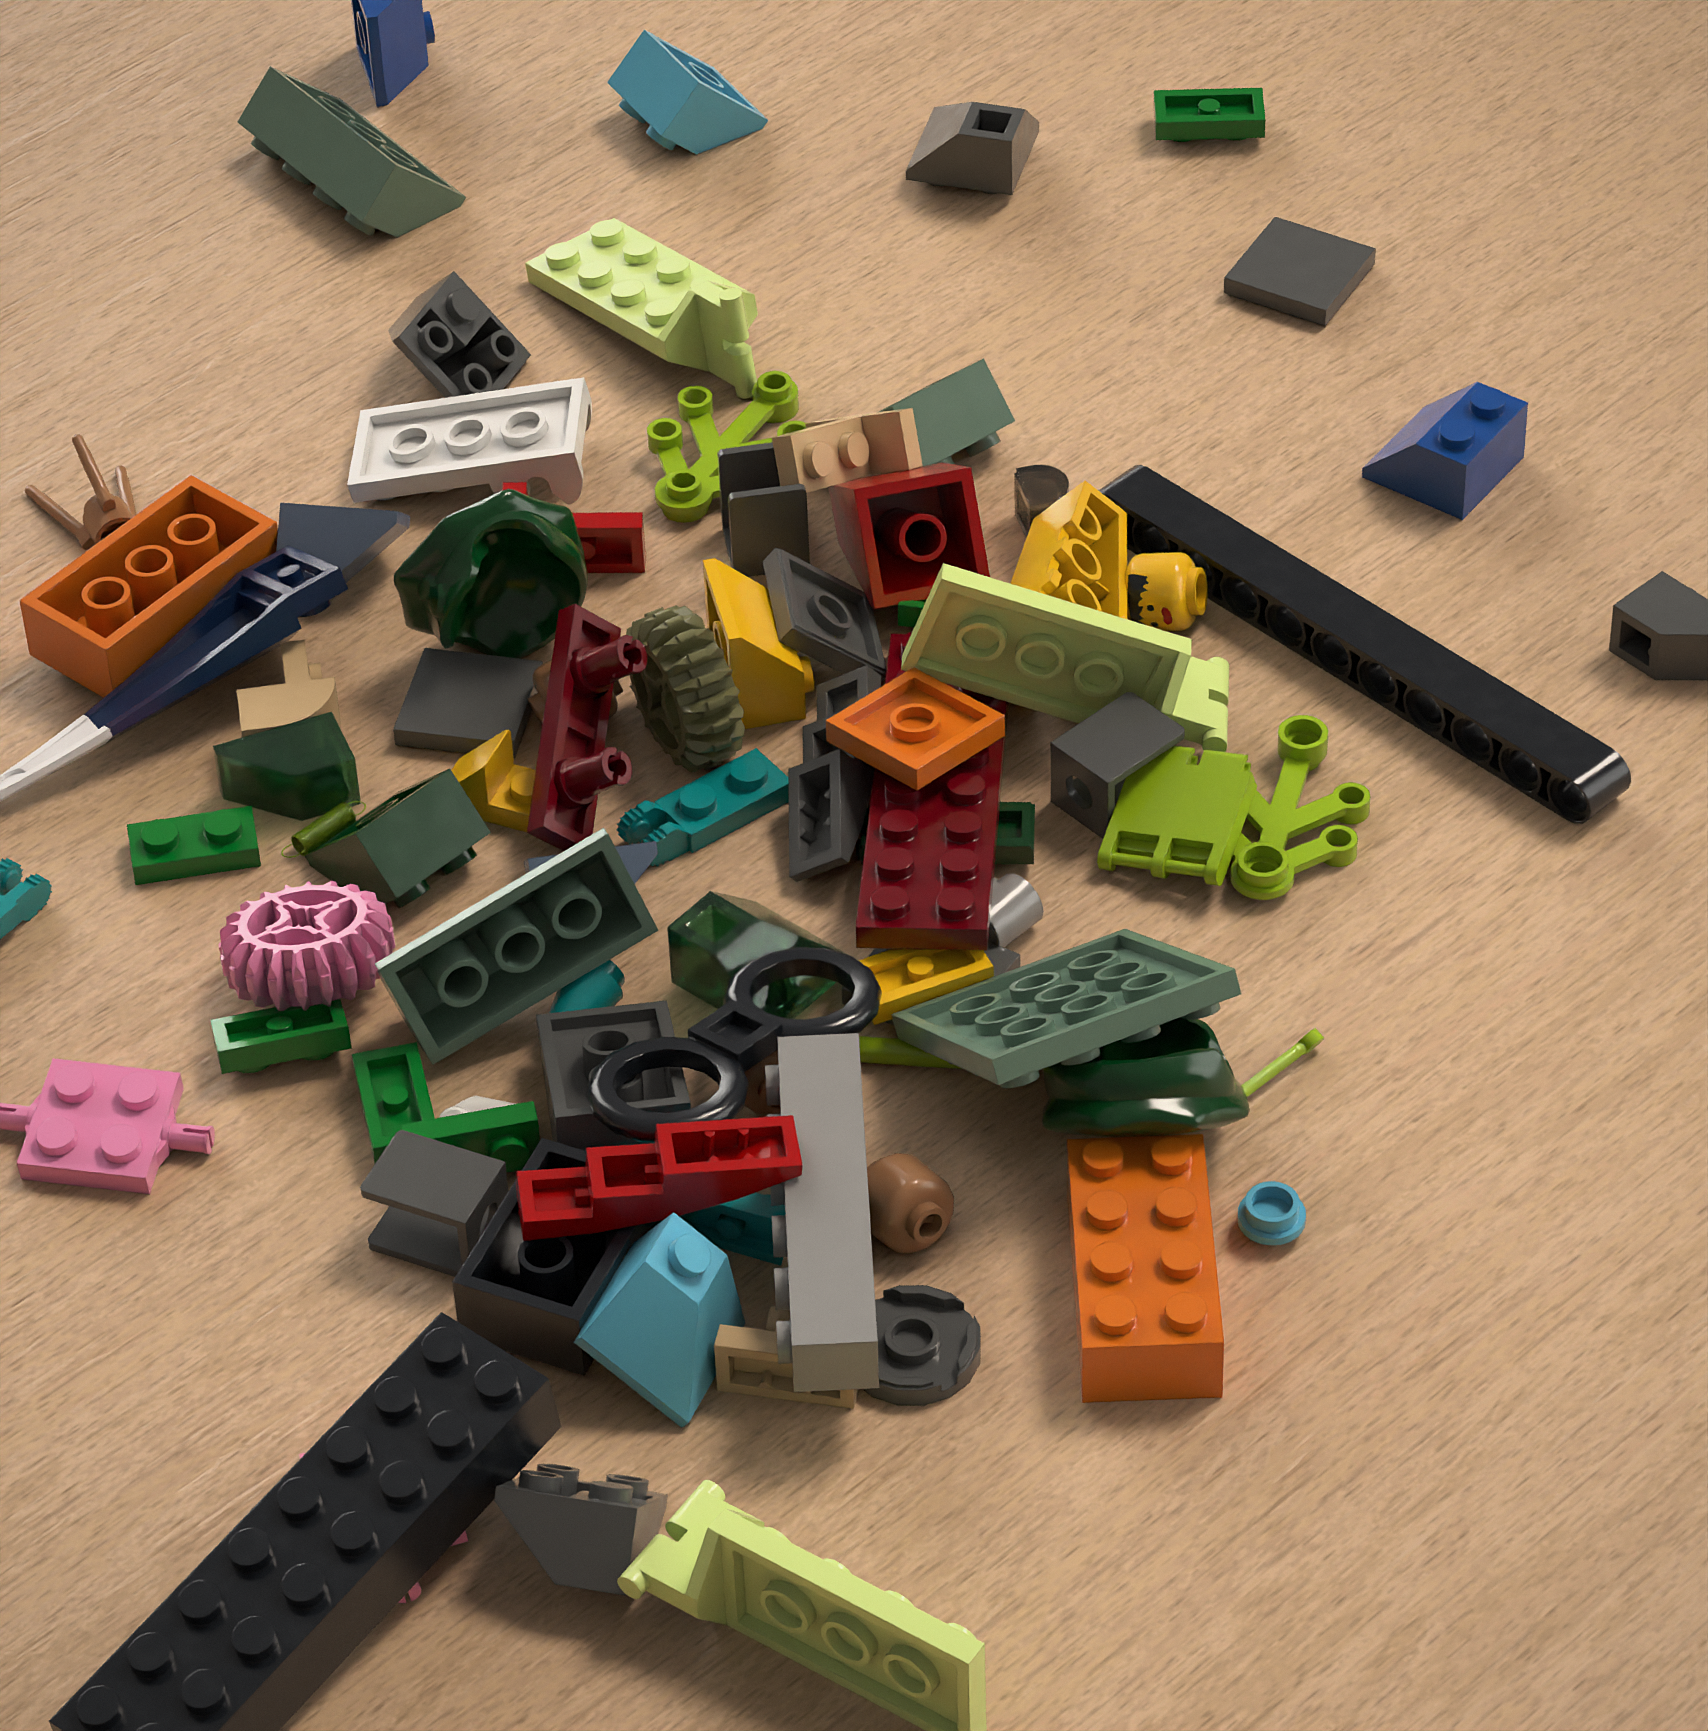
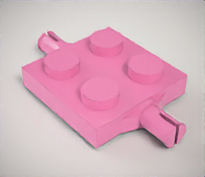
(102, 1126)

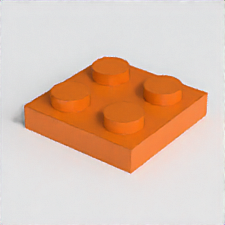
(915, 728)

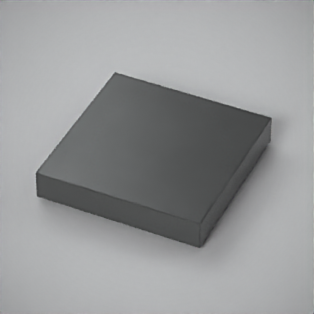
(1299, 271)
(822, 615)
(465, 701)

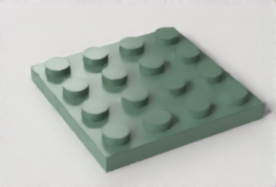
(1067, 1007)

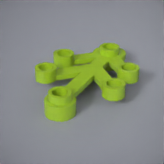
(687, 492)
(1263, 867)

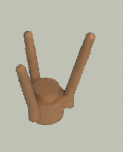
(102, 511)

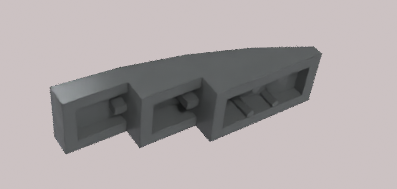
(830, 786)

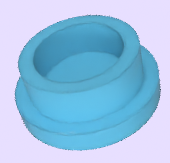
(1271, 1214)

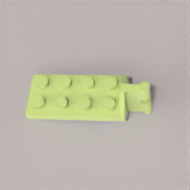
(654, 299)
(1062, 656)
(813, 1612)

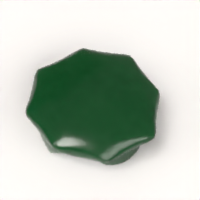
(495, 575)
(1147, 1087)

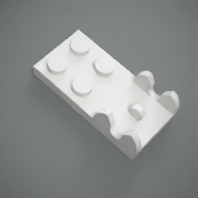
(474, 442)

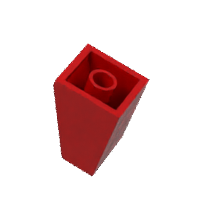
(905, 527)

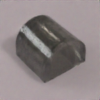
(1036, 490)

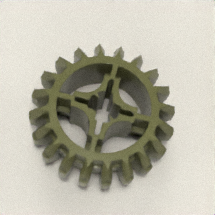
(686, 689)

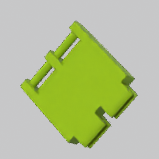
(1180, 815)

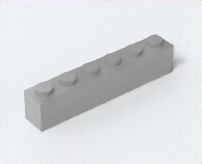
(826, 1218)

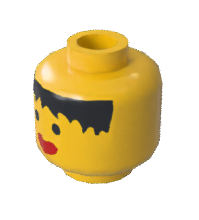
(1165, 590)

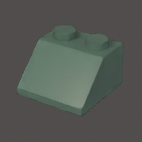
(957, 414)

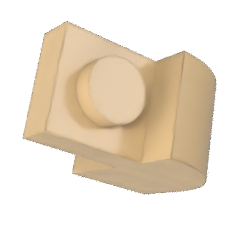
(299, 698)

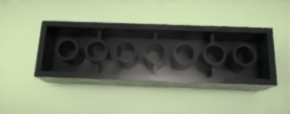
(328, 1545)

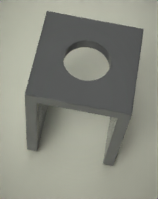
(759, 511)
(1103, 754)
(435, 1199)

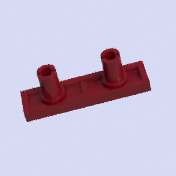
(572, 749)

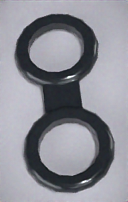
(732, 1039)

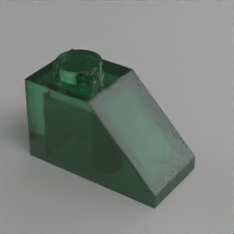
(290, 769)

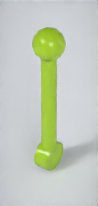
(1301, 1048)

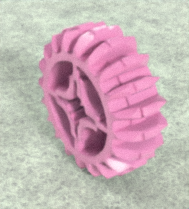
(305, 945)

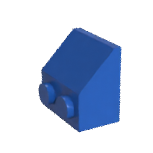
(391, 43)
(1454, 449)

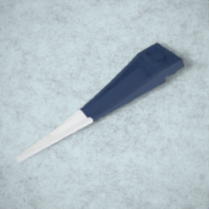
(234, 629)

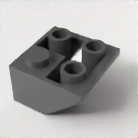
(974, 147)
(457, 340)
(582, 1528)

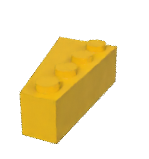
(1078, 552)

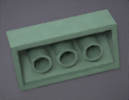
(344, 157)
(516, 946)

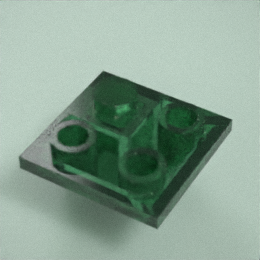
(726, 933)

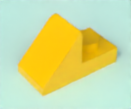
(496, 784)

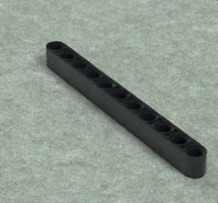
(1374, 651)

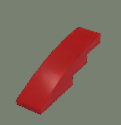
(645, 1183)

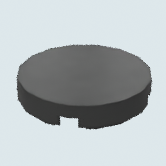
(924, 1345)

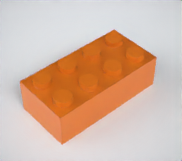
(143, 584)
(1144, 1269)

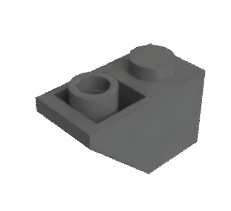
(1662, 630)

